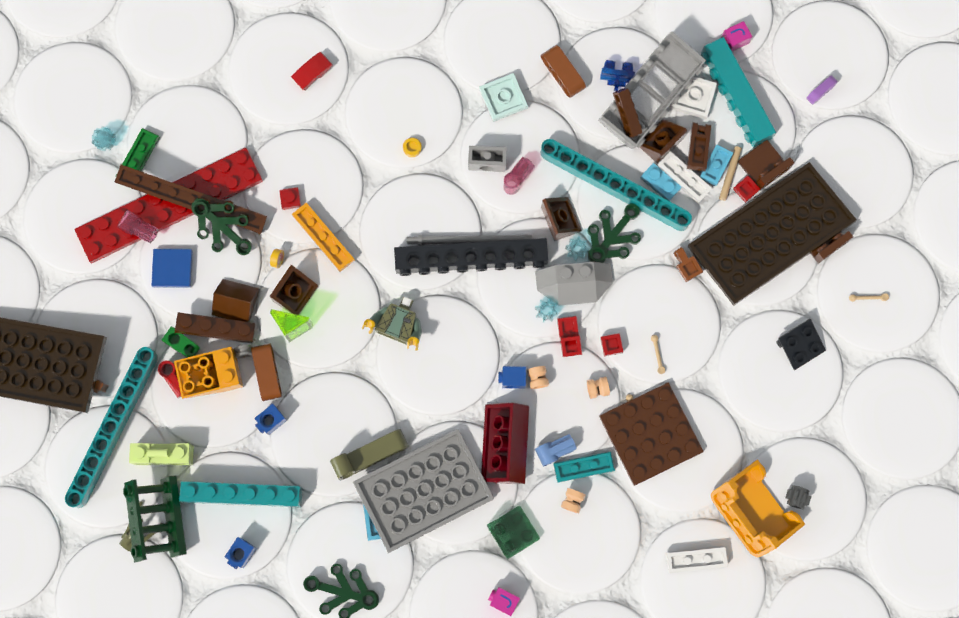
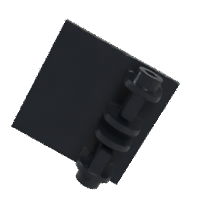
(801, 344)

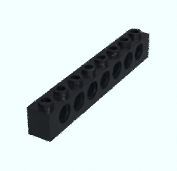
(462, 250)

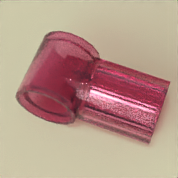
(518, 175)
(134, 225)

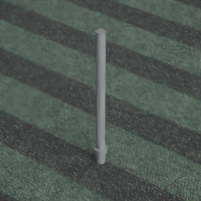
(463, 239)

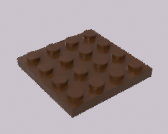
(651, 434)

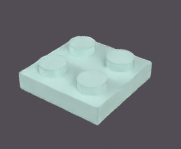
(503, 97)

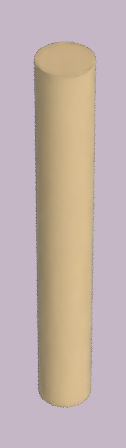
(730, 173)

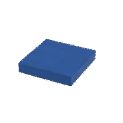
(171, 268)

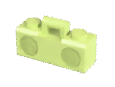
(161, 454)

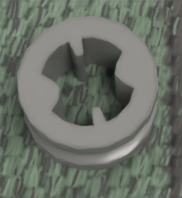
(243, 351)

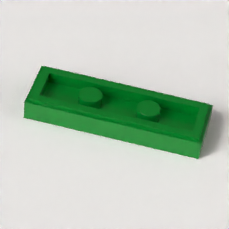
(141, 150)

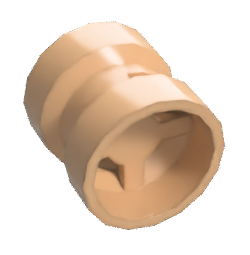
(538, 377)
(602, 386)
(575, 496)

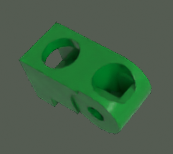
(180, 343)

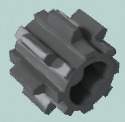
(798, 497)

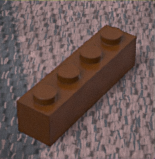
(627, 112)

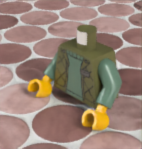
(397, 323)

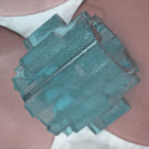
(103, 138)
(571, 246)
(550, 314)

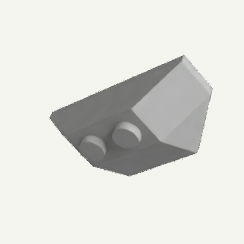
(574, 282)

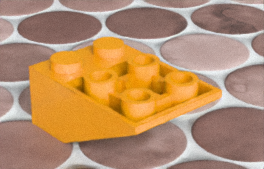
(208, 373)

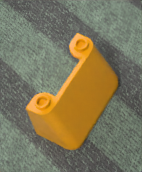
(754, 511)

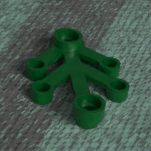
(220, 223)
(612, 237)
(344, 593)

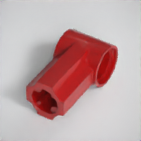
(171, 379)

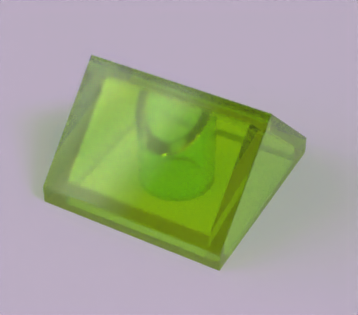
(291, 324)

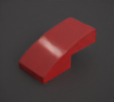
(311, 70)
(569, 336)

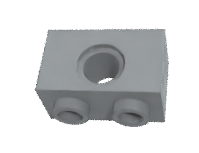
(487, 158)

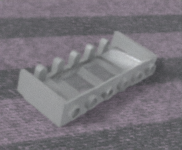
(656, 87)

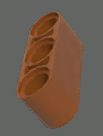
(563, 71)
(266, 372)

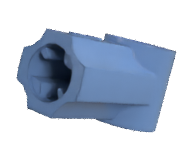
(553, 450)

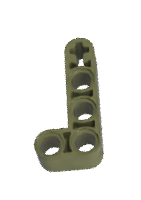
(369, 454)

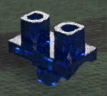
(616, 77)

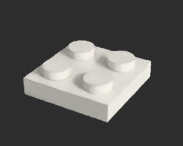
(696, 98)

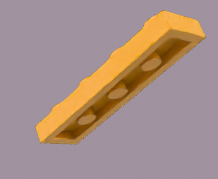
(323, 237)

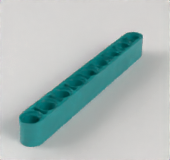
(609, 177)
(111, 437)

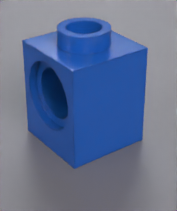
(512, 377)
(273, 411)
(248, 550)

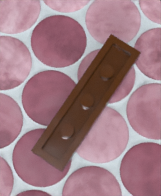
(214, 327)

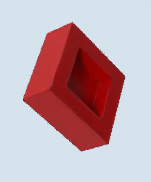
(746, 189)
(290, 198)
(611, 344)

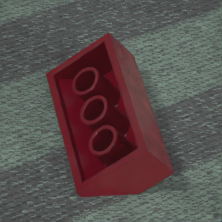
(505, 443)

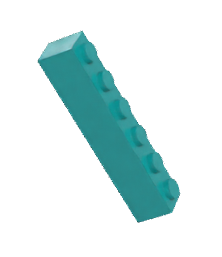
(737, 92)
(241, 494)

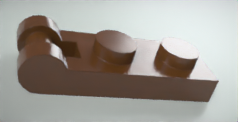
(699, 147)

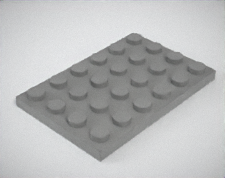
(423, 490)

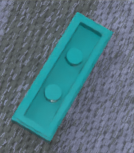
(583, 467)

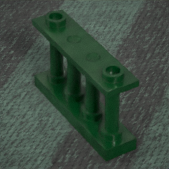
(173, 517)

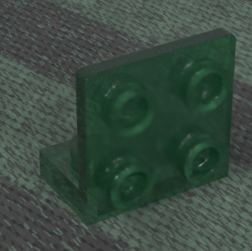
(513, 532)

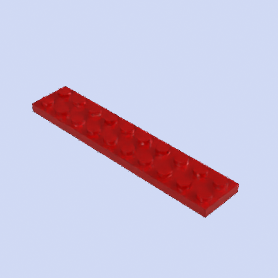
(219, 180)

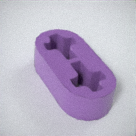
(821, 90)

